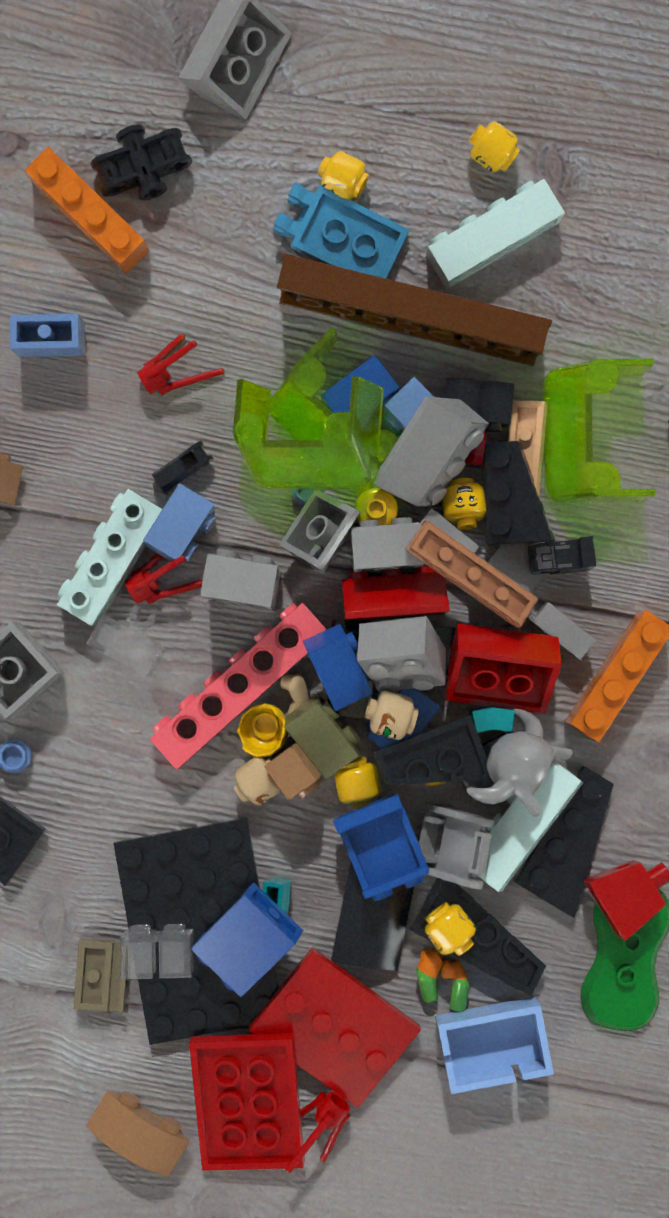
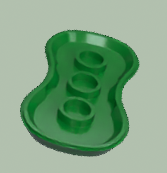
(622, 982)

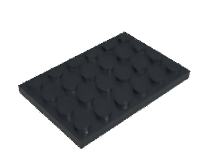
(191, 881)

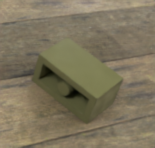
(323, 735)

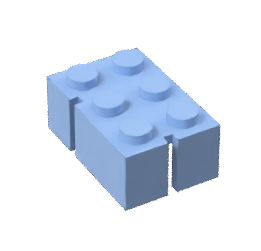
(489, 1039)

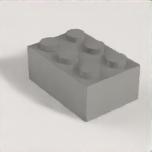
(241, 581)

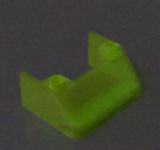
(299, 409)
(568, 443)
(340, 461)

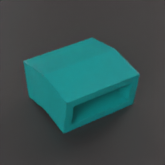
(492, 719)
(283, 893)

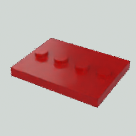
(338, 1025)
(246, 1101)

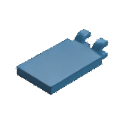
(341, 232)

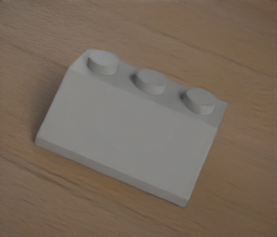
(235, 55)
(431, 451)

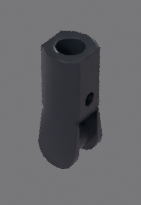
(177, 471)

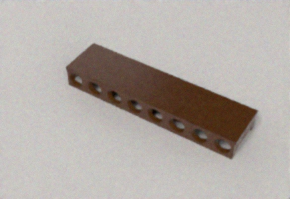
(412, 308)

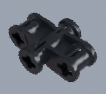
(130, 166)

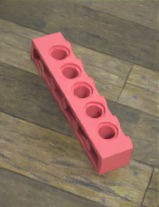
(180, 749)

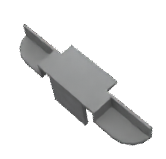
(514, 563)

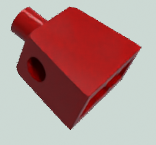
(628, 895)

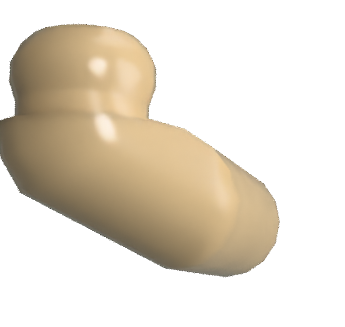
(297, 689)

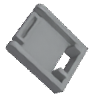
(462, 847)

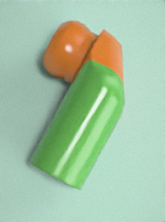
(427, 973)
(460, 988)

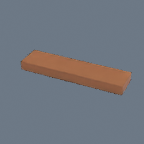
(471, 574)

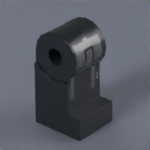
(562, 556)

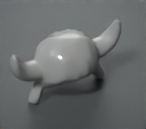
(519, 764)

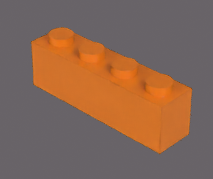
(87, 210)
(618, 675)

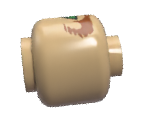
(392, 715)
(255, 782)

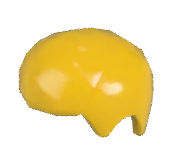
(262, 730)

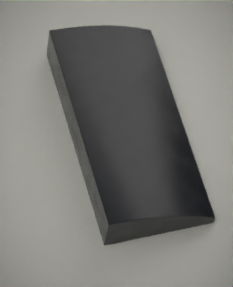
(371, 930)

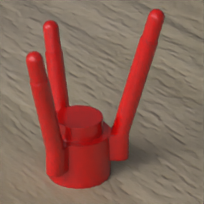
(155, 372)
(143, 583)
(331, 1112)

